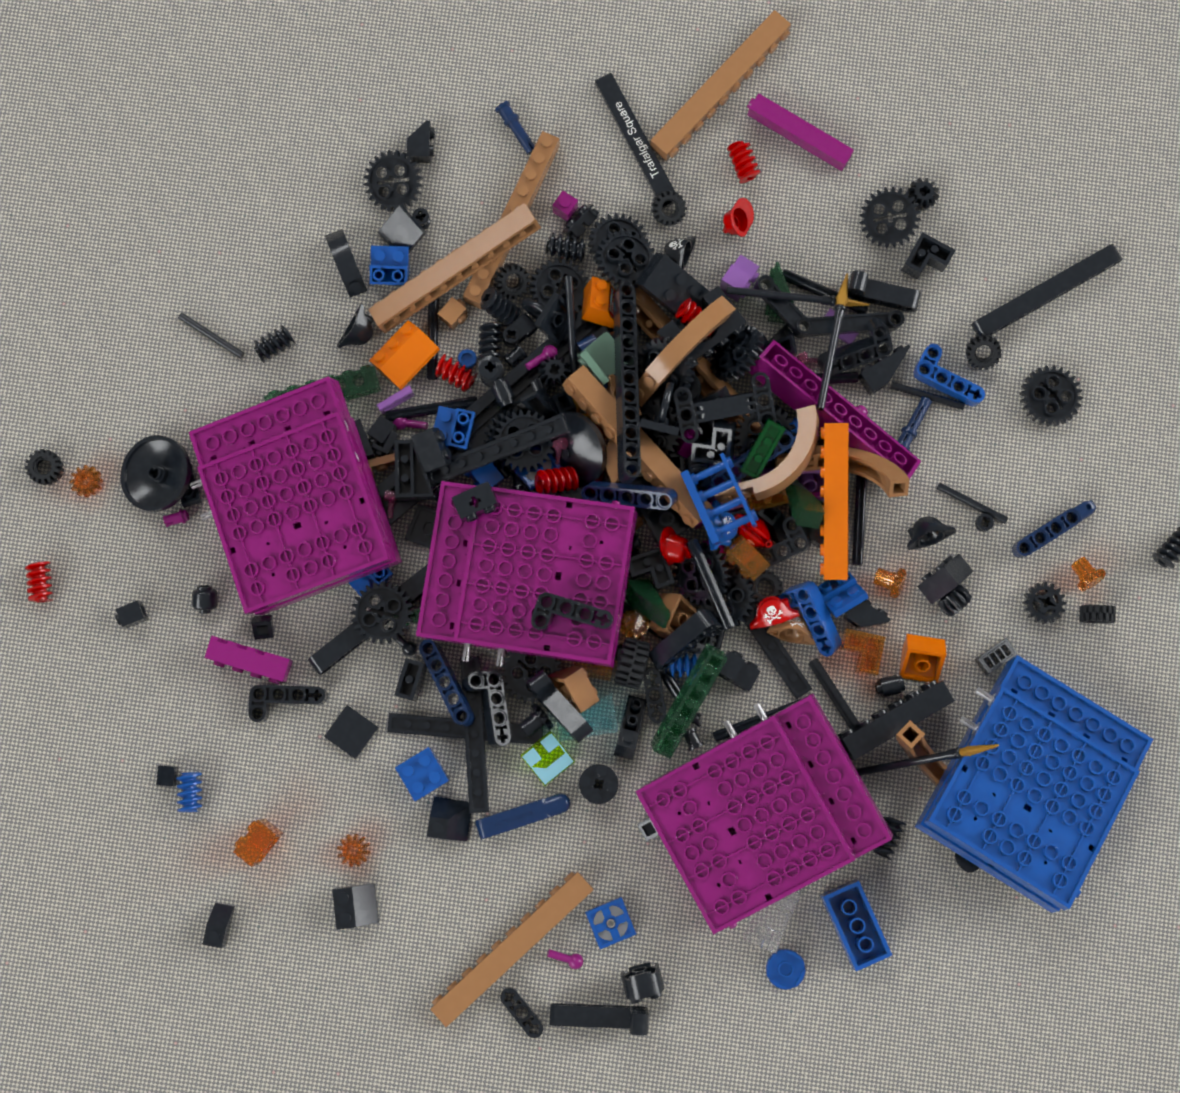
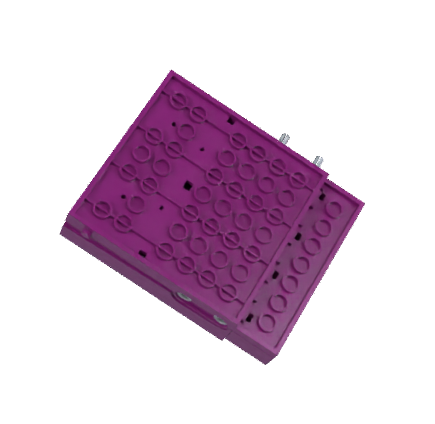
(293, 497)
(493, 569)
(764, 813)

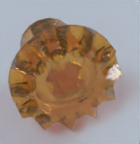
(1087, 574)
(891, 580)
(634, 624)

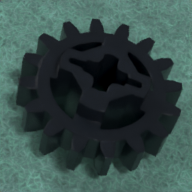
(1040, 610)

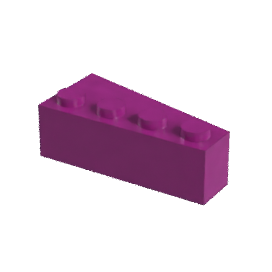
(249, 659)

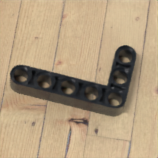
(600, 1016)

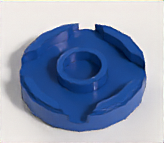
(785, 969)

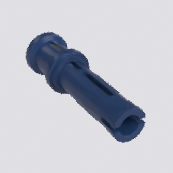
(511, 120)
(910, 431)

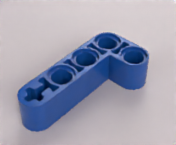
(949, 378)
(826, 639)

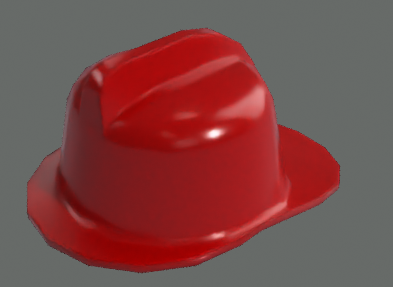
(739, 218)
(673, 547)

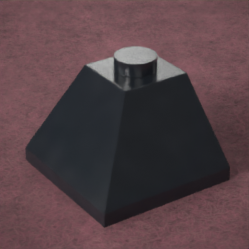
(449, 819)

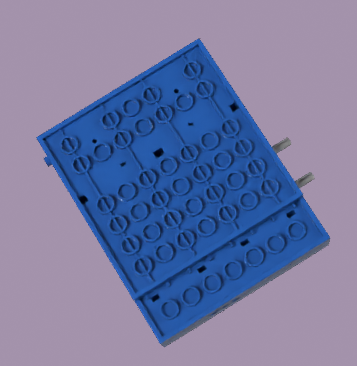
(1045, 794)

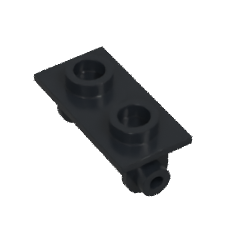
(585, 215)

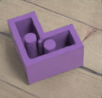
(740, 275)

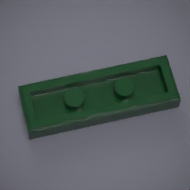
(762, 449)

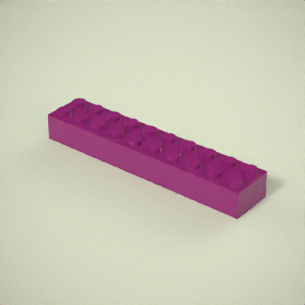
(801, 387)

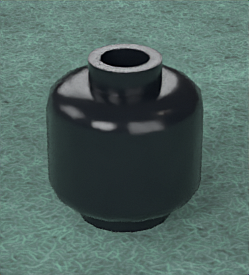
(204, 599)

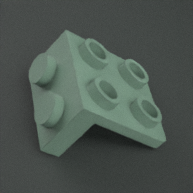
(599, 357)

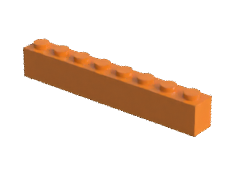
(835, 501)

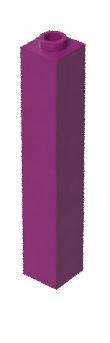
(799, 131)

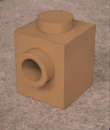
(453, 313)

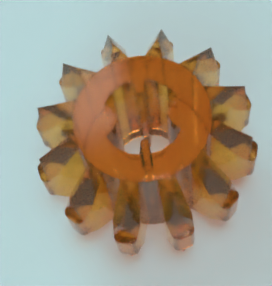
(91, 486)
(360, 853)

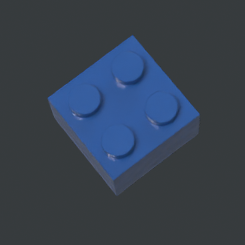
(422, 774)

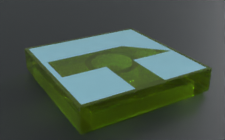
(547, 758)

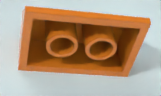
(404, 355)

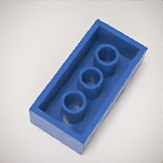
(856, 925)

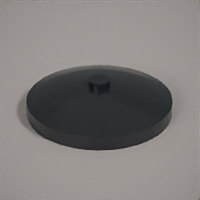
(585, 448)
(155, 473)

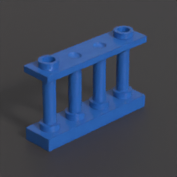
(700, 497)

